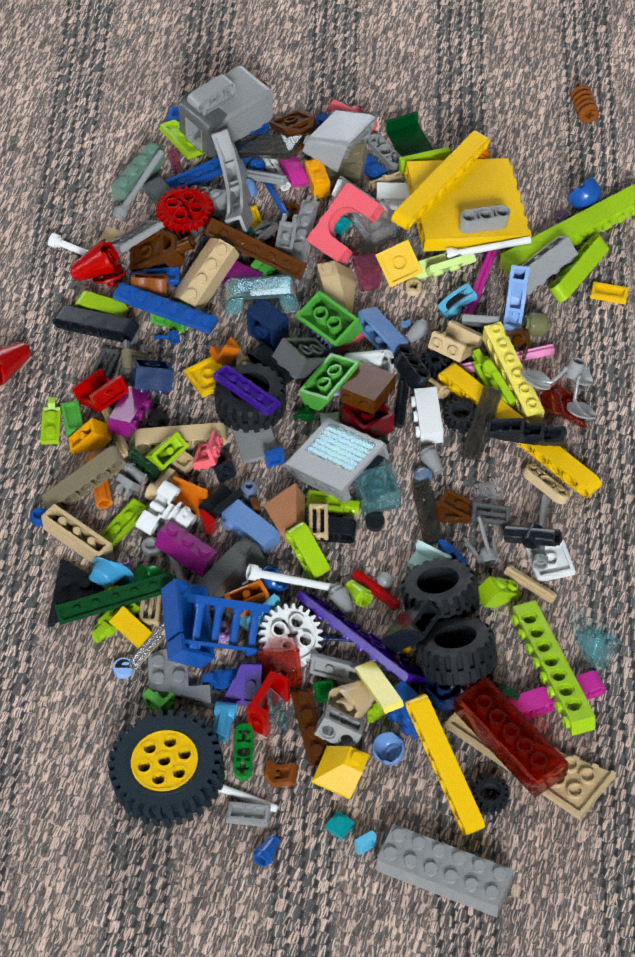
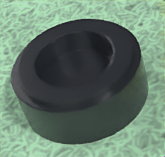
(375, 521)

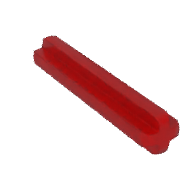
(378, 591)

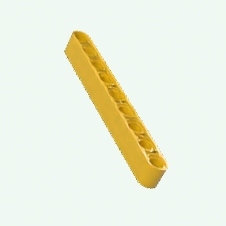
(440, 180)

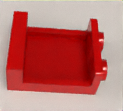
(99, 391)
(258, 708)

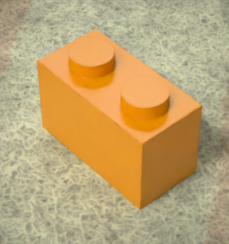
(317, 178)

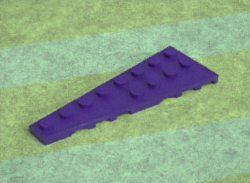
(378, 651)

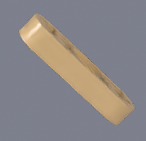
(546, 484)

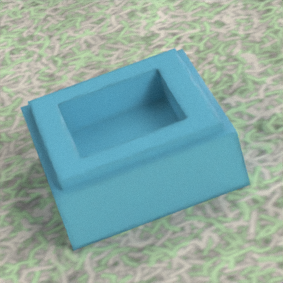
(365, 842)

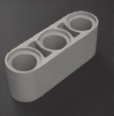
(484, 219)

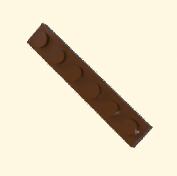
(256, 249)

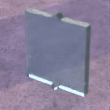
(277, 710)

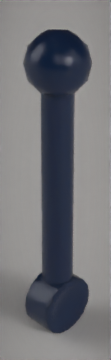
(326, 638)

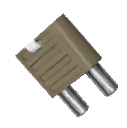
(127, 355)

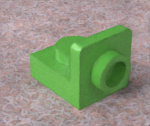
(156, 702)

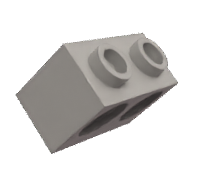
(339, 728)

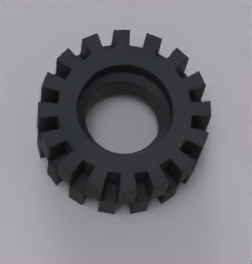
(459, 406)
(494, 784)

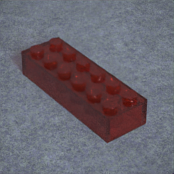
(511, 737)

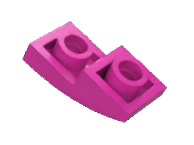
(294, 172)

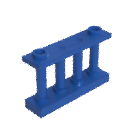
(219, 605)

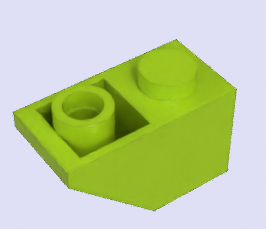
(498, 591)

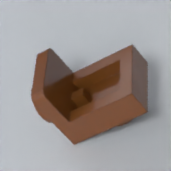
(281, 774)

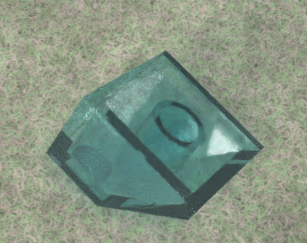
(597, 646)

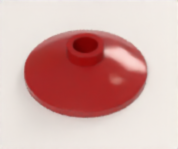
(110, 279)

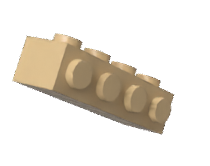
(76, 534)

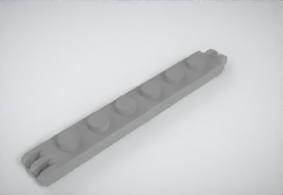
(305, 223)

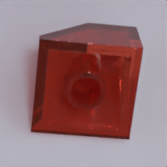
(555, 403)
(282, 660)

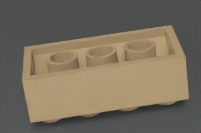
(206, 274)

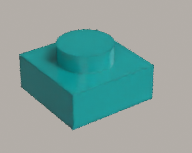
(342, 225)
(340, 825)

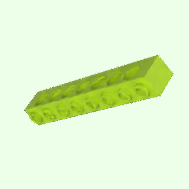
(553, 668)

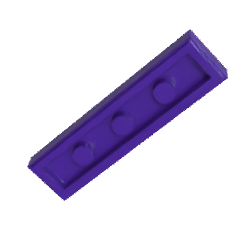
(246, 390)

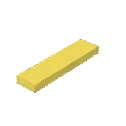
(379, 686)

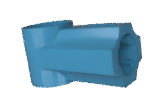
(224, 716)

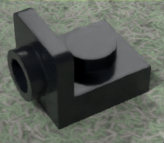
(224, 468)

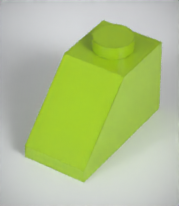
(167, 451)

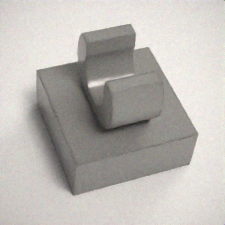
(128, 484)

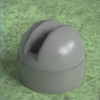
(385, 580)

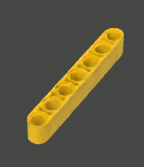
(445, 765)

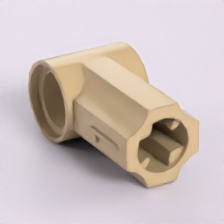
(167, 474)

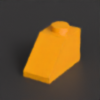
(90, 437)

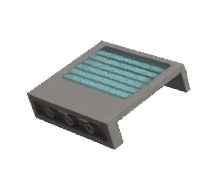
(334, 458)

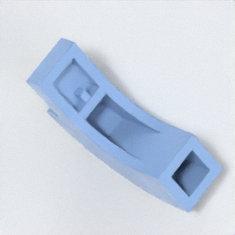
(516, 297)

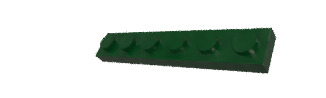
(112, 598)

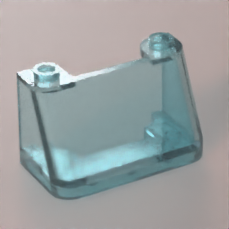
(261, 287)

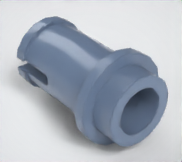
(249, 489)

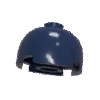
(442, 696)

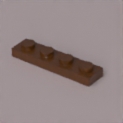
(307, 722)

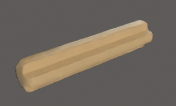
(530, 584)

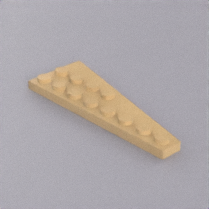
(573, 793)

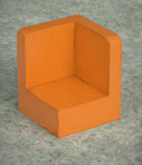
(225, 354)

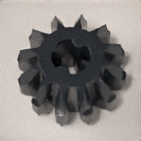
(435, 362)

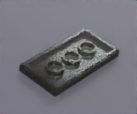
(268, 146)

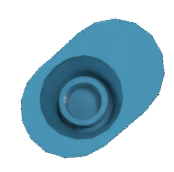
(109, 573)

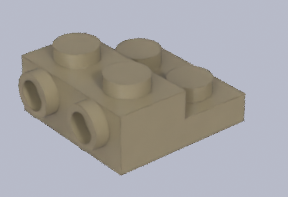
(353, 166)

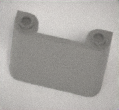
(338, 136)

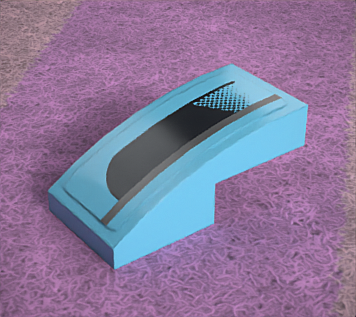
(456, 300)

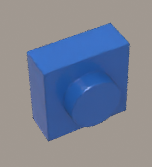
(274, 457)

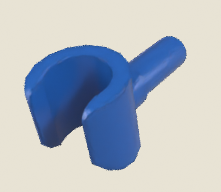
(173, 336)

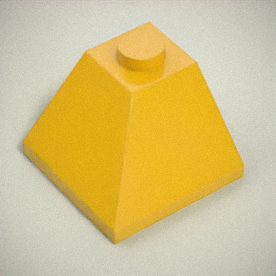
(340, 769)

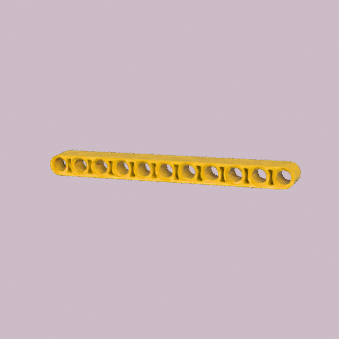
(552, 457)

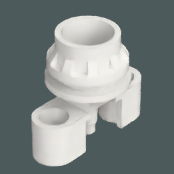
(163, 510)

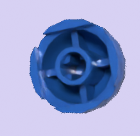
(585, 195)

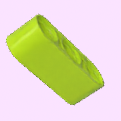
(102, 304)
(307, 551)

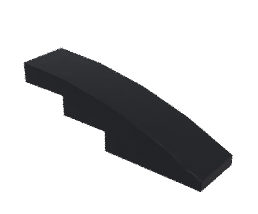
(525, 432)

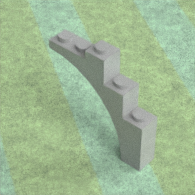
(234, 173)

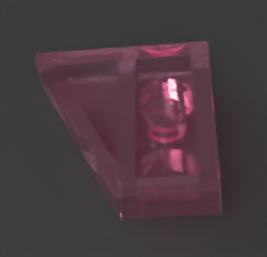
(368, 271)

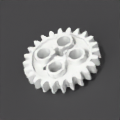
(306, 629)

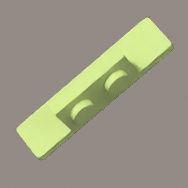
(439, 264)

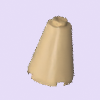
(352, 699)

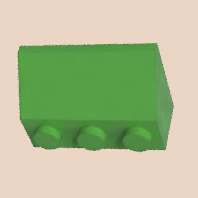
(330, 320)
(327, 380)

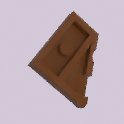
(454, 508)

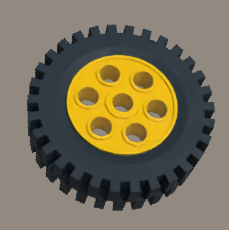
(175, 796)

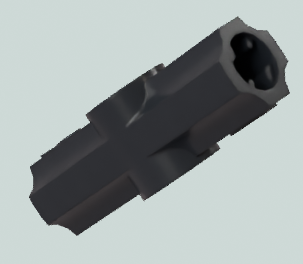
(532, 535)

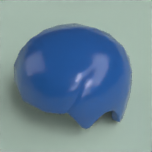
(272, 586)

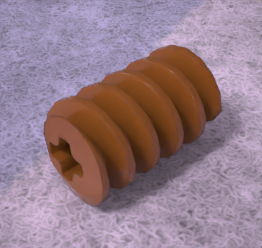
(584, 104)

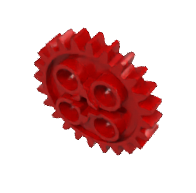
(194, 203)

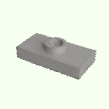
(248, 814)

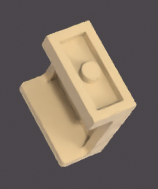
(456, 341)

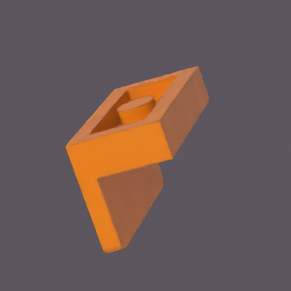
(190, 495)

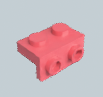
(208, 452)

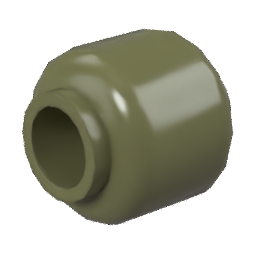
(536, 324)

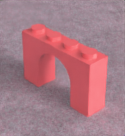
(349, 200)

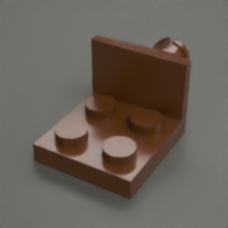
(295, 123)
(160, 248)

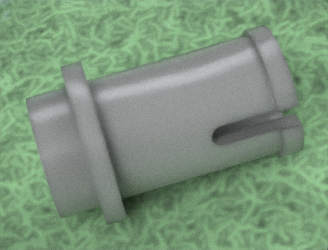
(134, 473)

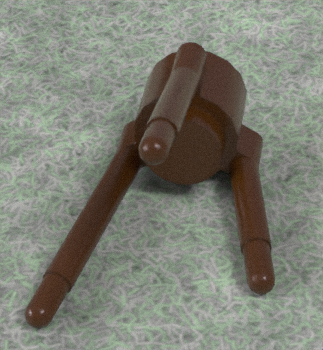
(521, 338)

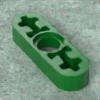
(248, 759)

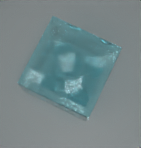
(377, 490)

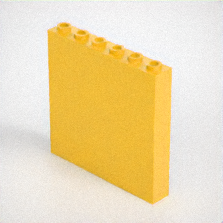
(481, 185)

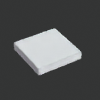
(558, 563)

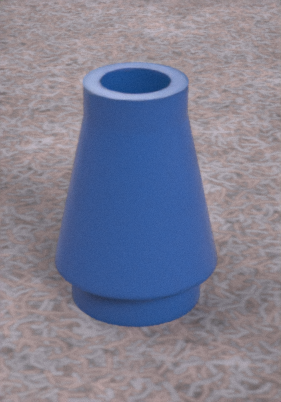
(266, 851)

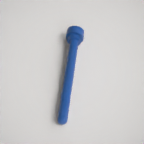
(258, 164)

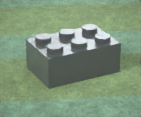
(301, 355)

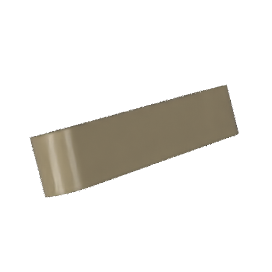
(85, 479)

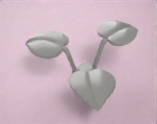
(575, 372)

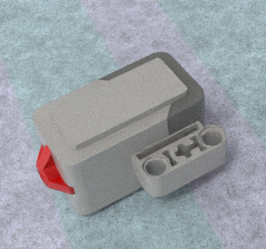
(227, 101)

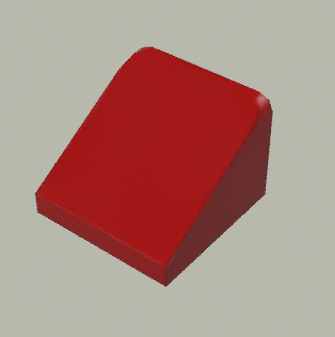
(208, 523)

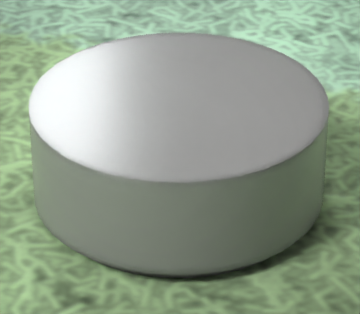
(148, 547)

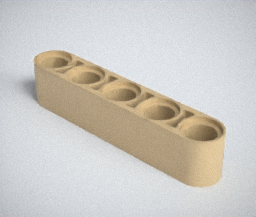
(147, 438)

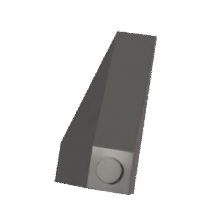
(231, 568)

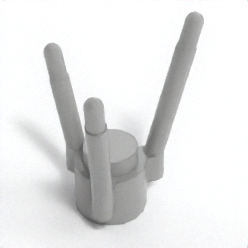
(488, 555)

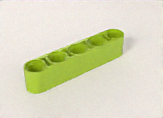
(579, 268)

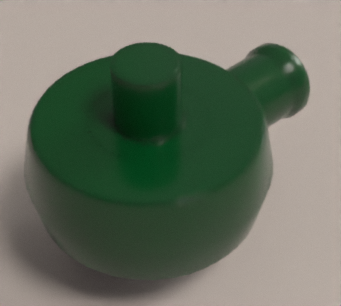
(305, 413)

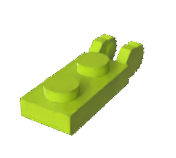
(498, 382)

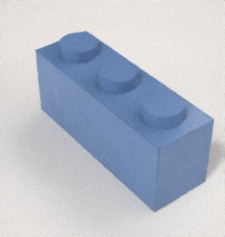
(380, 330)
(249, 524)

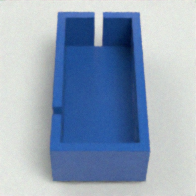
(179, 624)

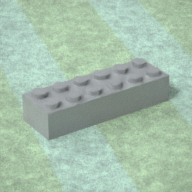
(444, 870)

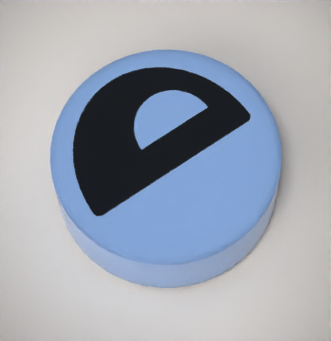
(122, 669)

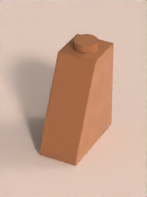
(287, 509)

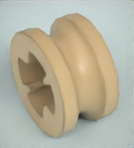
(411, 291)

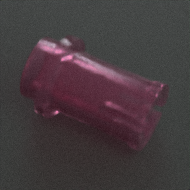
(174, 158)

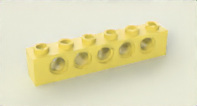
(510, 368)

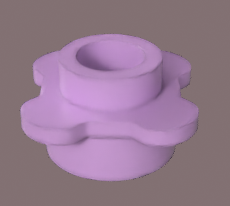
(223, 637)

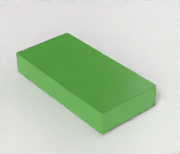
(71, 416)

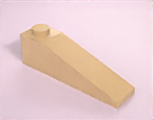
(337, 283)

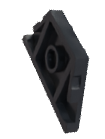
(70, 585)

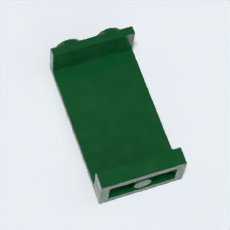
(407, 135)

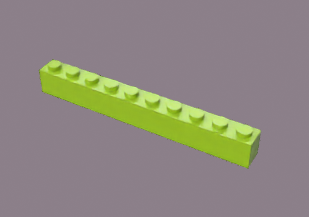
(577, 228)

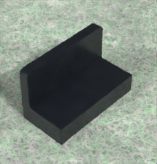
(220, 501)

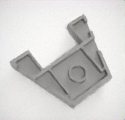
(173, 677)

